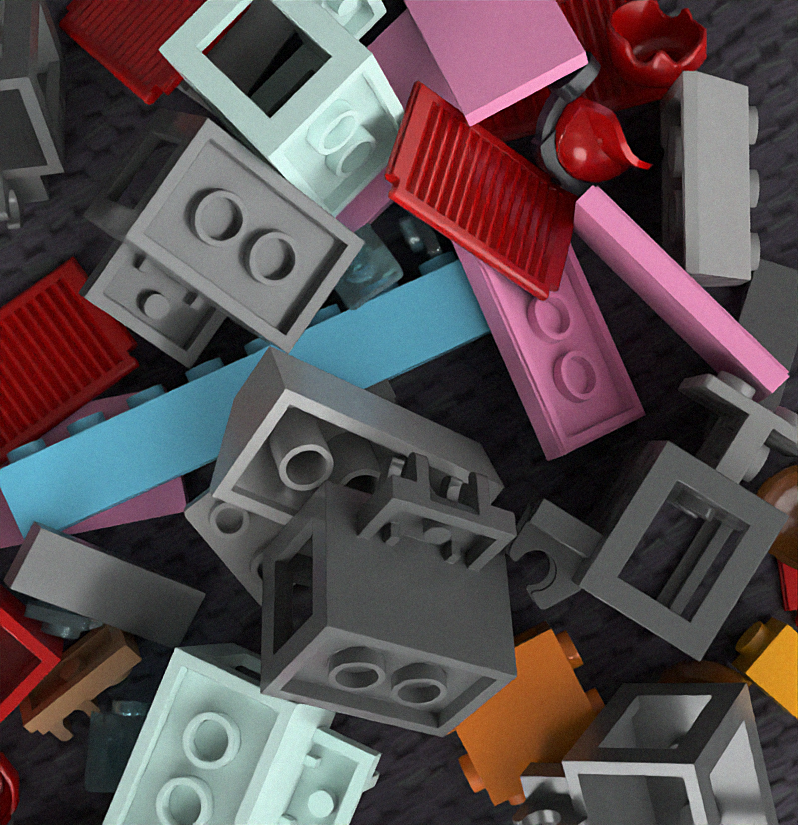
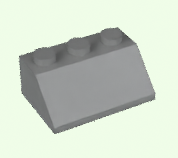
(709, 179)

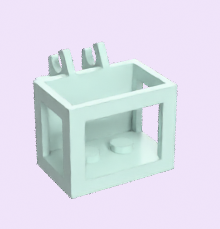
(322, 115)
(237, 756)

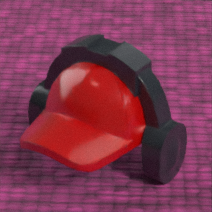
(584, 142)

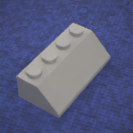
(307, 426)

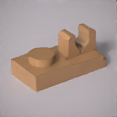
(85, 670)

